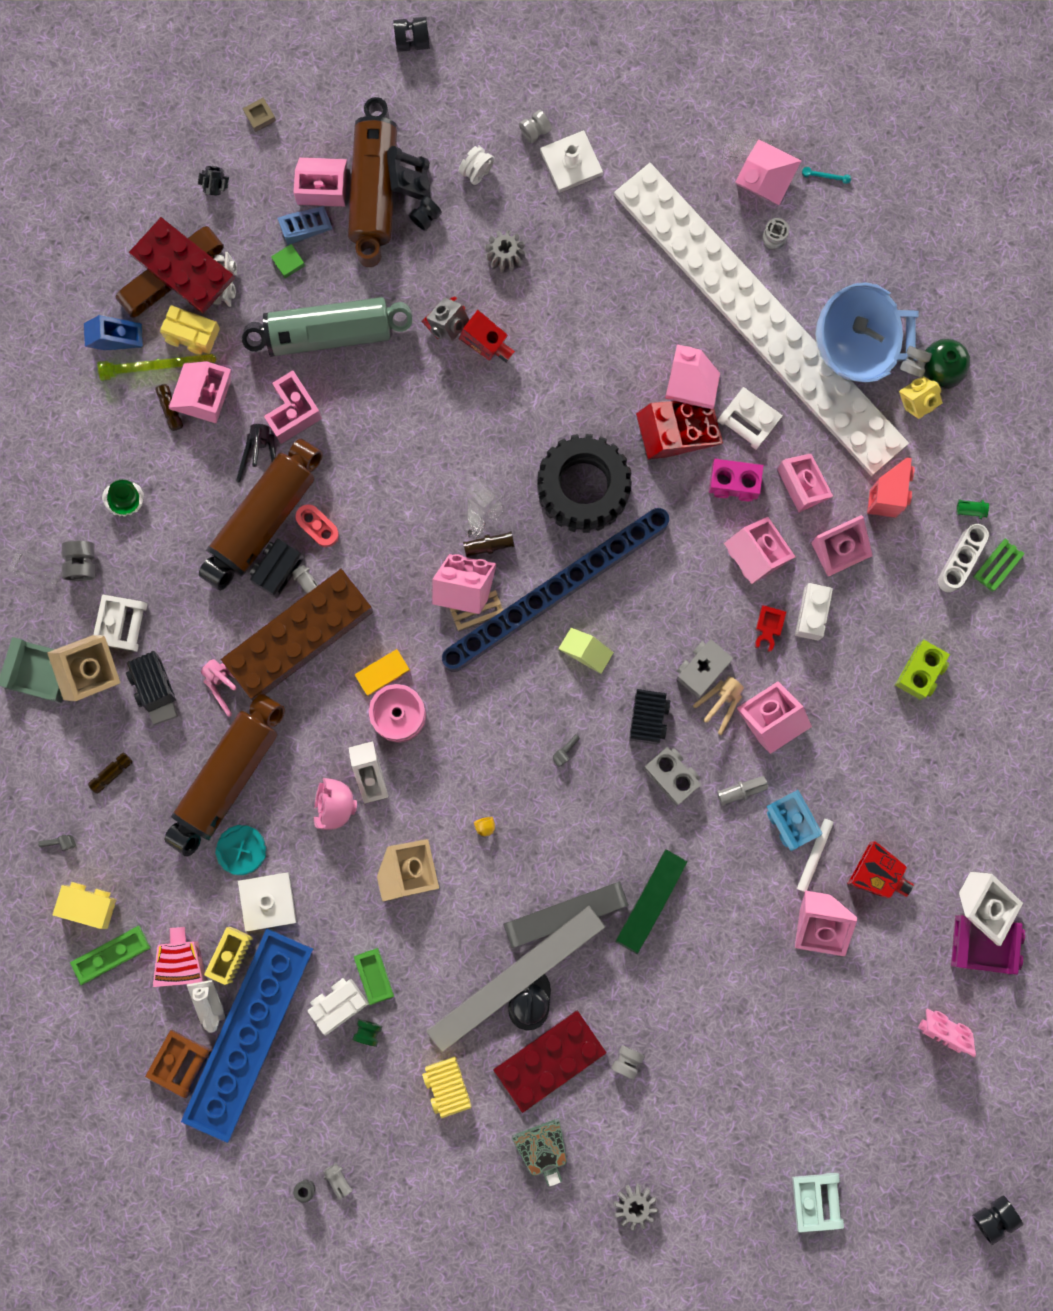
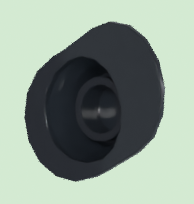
(531, 1006)

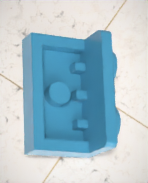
(793, 820)

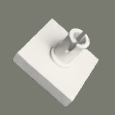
(571, 161)

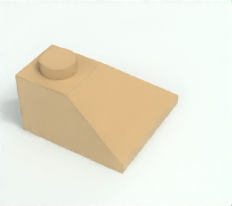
(407, 870)

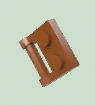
(170, 1059)

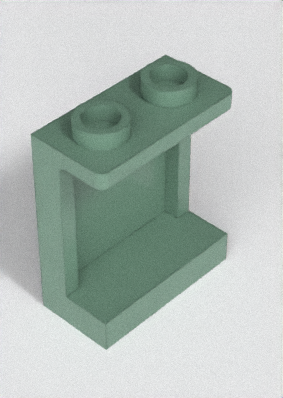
(30, 671)

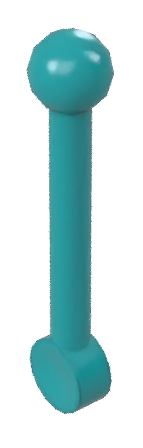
(806, 172)

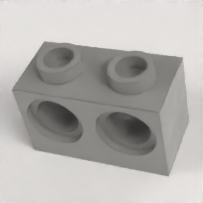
(667, 780)

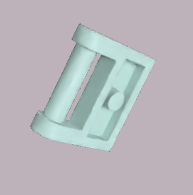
(809, 1202)

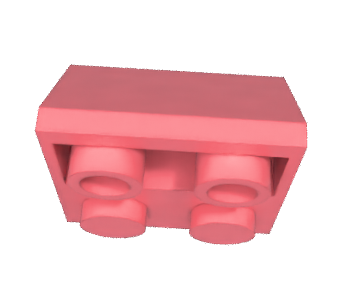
(890, 492)

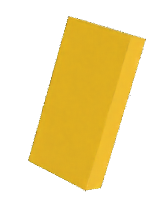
(382, 672)

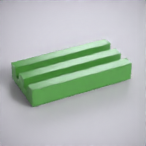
(1011, 550)

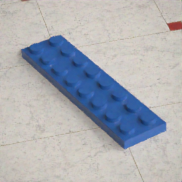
(247, 1035)

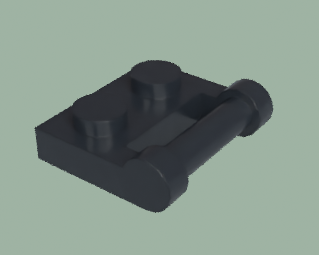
(406, 180)

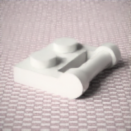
(755, 413)
(111, 621)

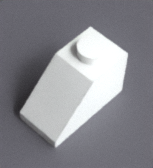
(368, 772)

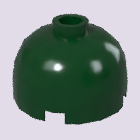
(948, 363)

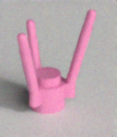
(216, 674)

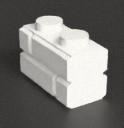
(813, 611)
(338, 1006)

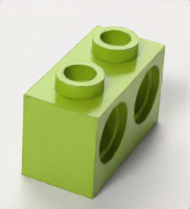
(918, 667)

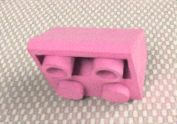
(320, 182)
(201, 390)
(463, 583)

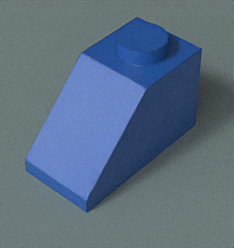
(112, 333)

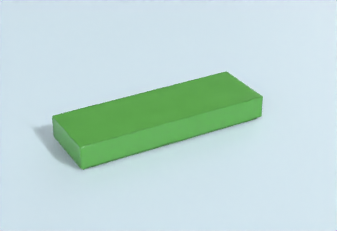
(110, 955)

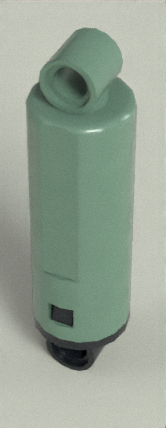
(326, 326)

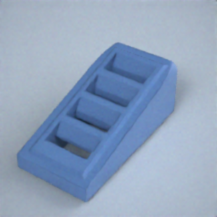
(294, 218)

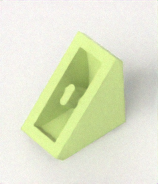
(586, 650)

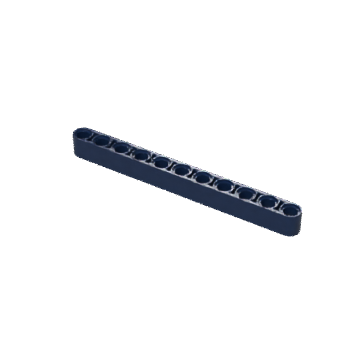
(562, 579)

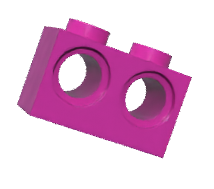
(735, 472)

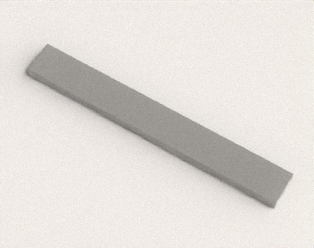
(515, 978)

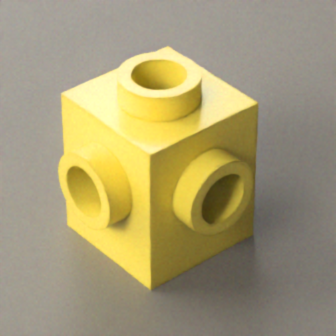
(921, 396)

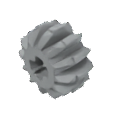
(503, 259)
(630, 1215)

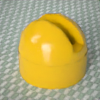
(485, 826)

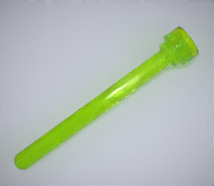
(107, 370)

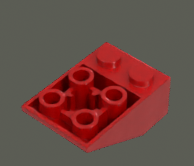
(677, 428)

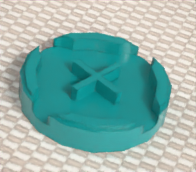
(241, 850)

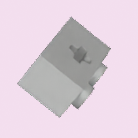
(699, 682)

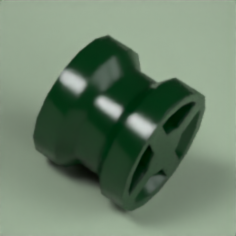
(367, 1032)

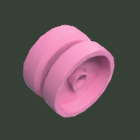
(397, 728)

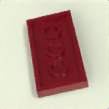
(182, 265)
(549, 1061)

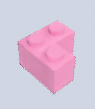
(296, 412)

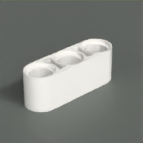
(971, 550)

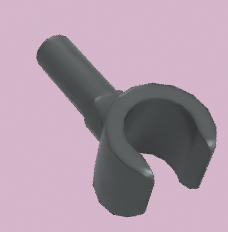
(860, 327)
(560, 756)
(66, 842)

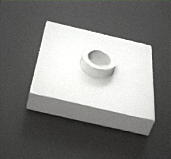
(267, 901)

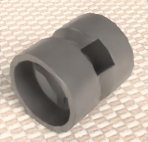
(78, 552)

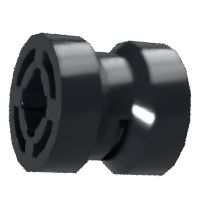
(425, 213)

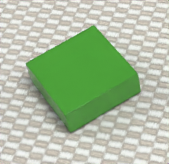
(288, 261)

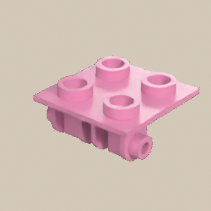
(953, 1035)

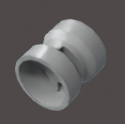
(535, 126)
(775, 239)
(914, 367)
(630, 1056)

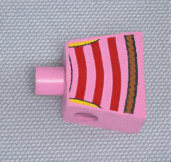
(178, 961)

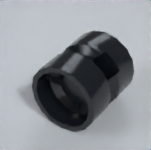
(420, 34)
(997, 1220)

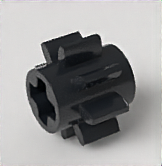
(213, 180)

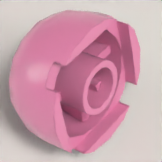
(334, 804)

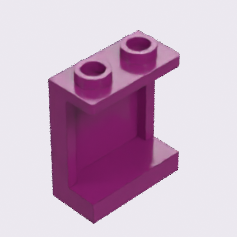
(976, 951)

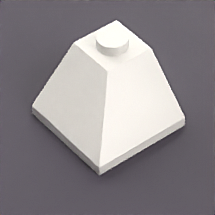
(989, 905)

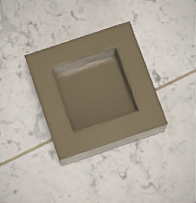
(259, 114)

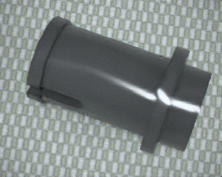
(299, 1194)

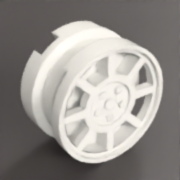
(476, 164)

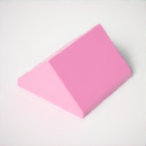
(804, 481)
(843, 546)

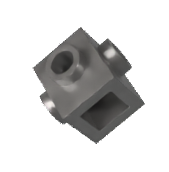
(447, 319)

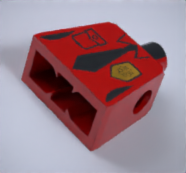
(479, 331)
(880, 873)

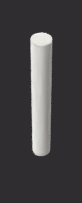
(815, 856)

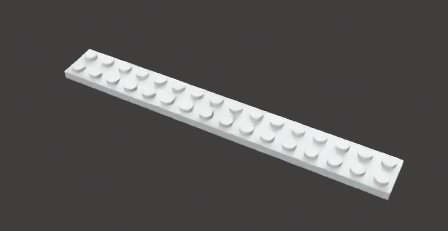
(760, 318)

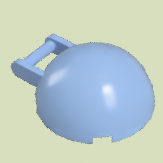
(859, 355)

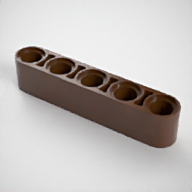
(148, 289)

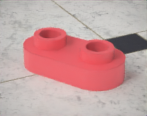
(317, 526)

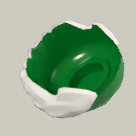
(123, 497)

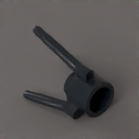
(258, 438)

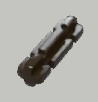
(173, 420)
(109, 773)

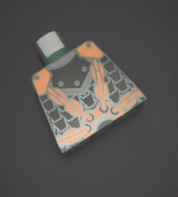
(542, 1150)

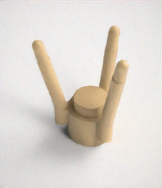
(729, 691)

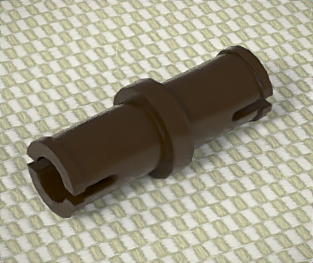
(488, 544)

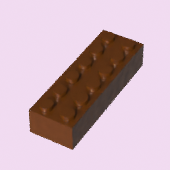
(297, 635)

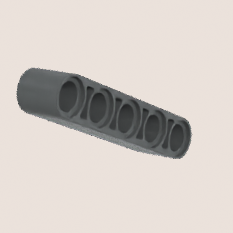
(552, 918)

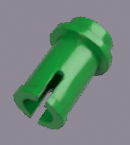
(972, 508)

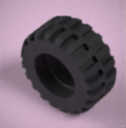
(591, 452)

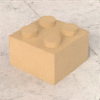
(83, 668)

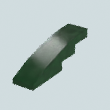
(651, 901)

